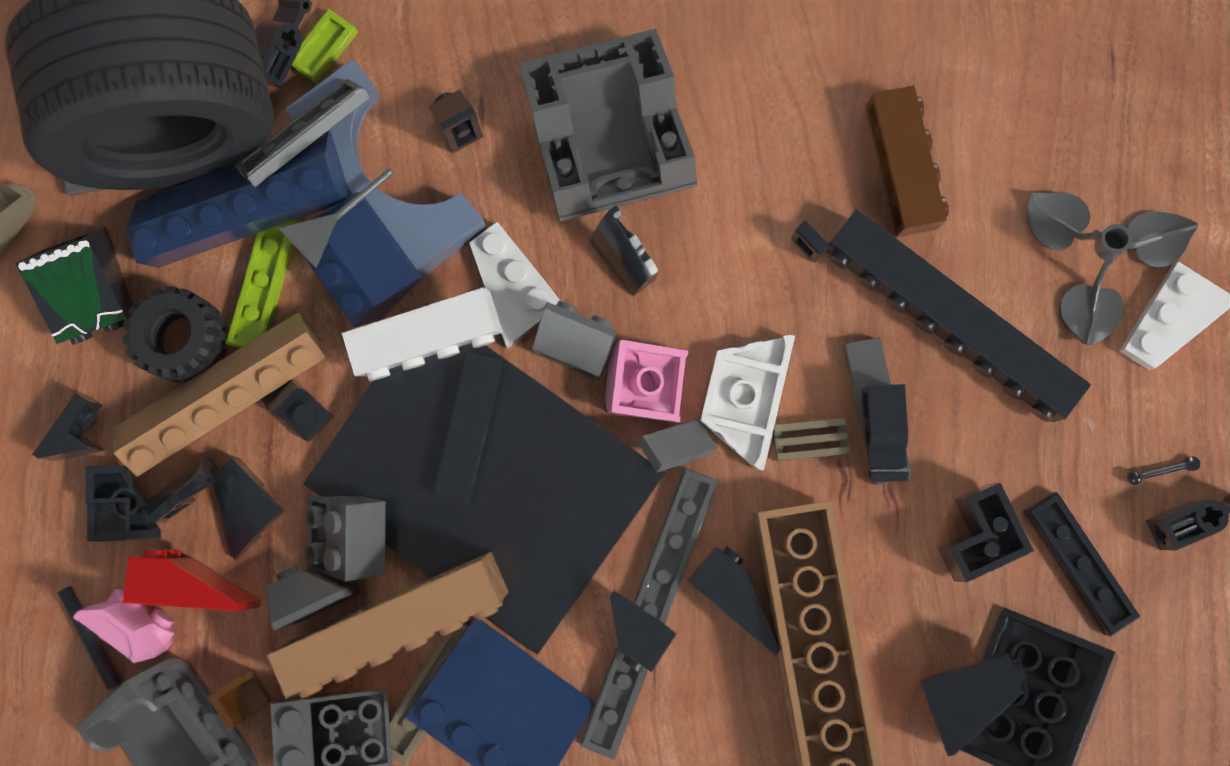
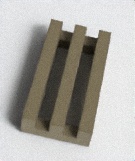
(841, 436)

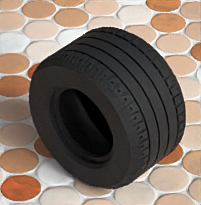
(137, 89)

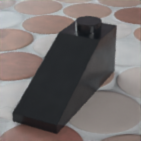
(731, 590)

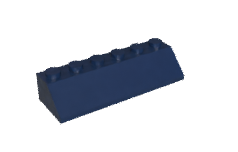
(229, 208)

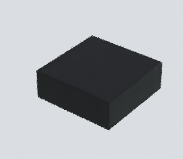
(810, 242)

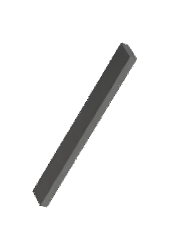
(656, 597)

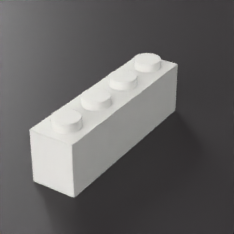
(423, 333)

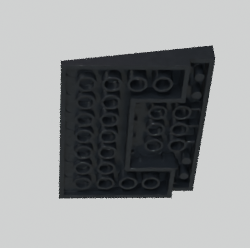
(545, 495)

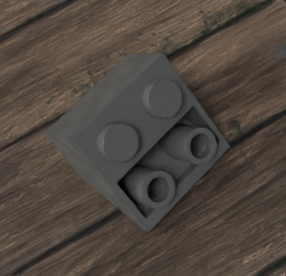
(574, 339)
(346, 536)

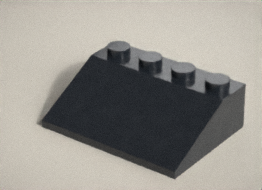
(1059, 699)

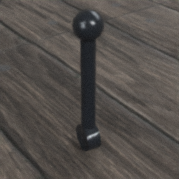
(1190, 463)

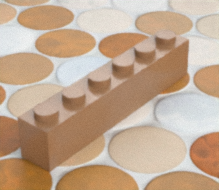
(216, 394)

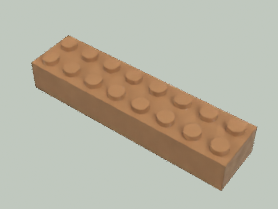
(816, 636)

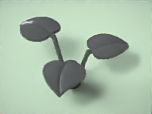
(1061, 218)

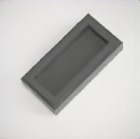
(677, 445)

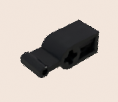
(281, 39)
(885, 432)
(1185, 524)

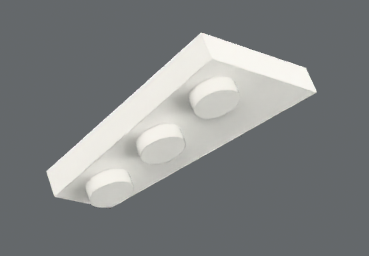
(513, 283)
(1174, 316)

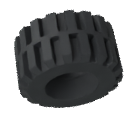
(152, 319)

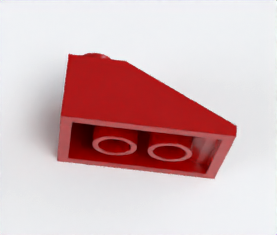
(183, 582)

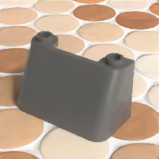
(165, 721)

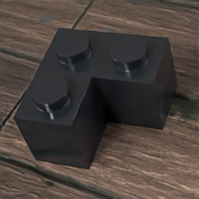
(993, 538)

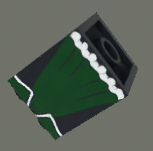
(78, 286)

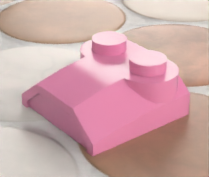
(645, 381)
(129, 628)

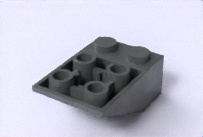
(332, 729)

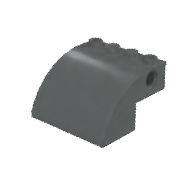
(609, 124)

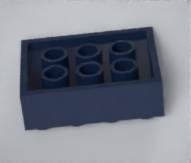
(499, 704)

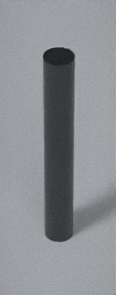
(90, 640)

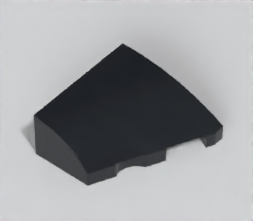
(623, 252)
(180, 492)
(116, 506)
(243, 506)

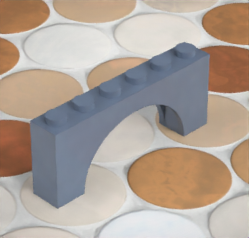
(424, 232)

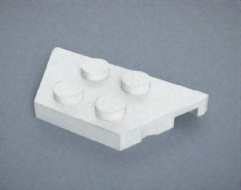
(746, 396)

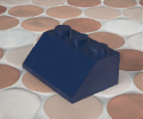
(364, 265)

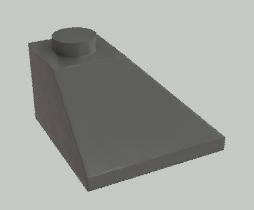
(304, 594)

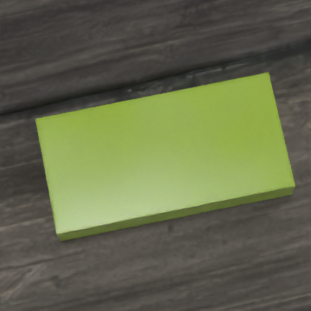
(323, 46)

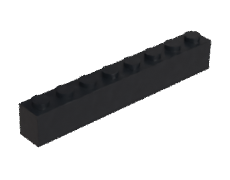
(957, 318)

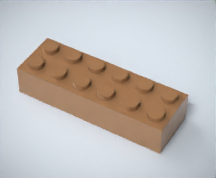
(387, 625)

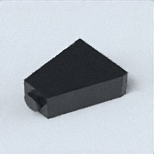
(972, 697)

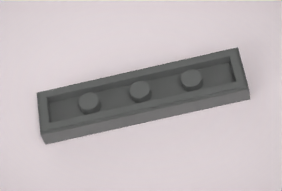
(301, 132)
(867, 367)

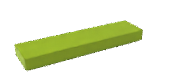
(261, 286)

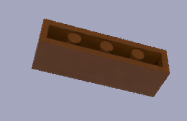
(906, 161)

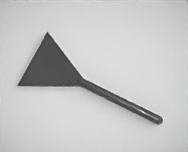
(313, 235)

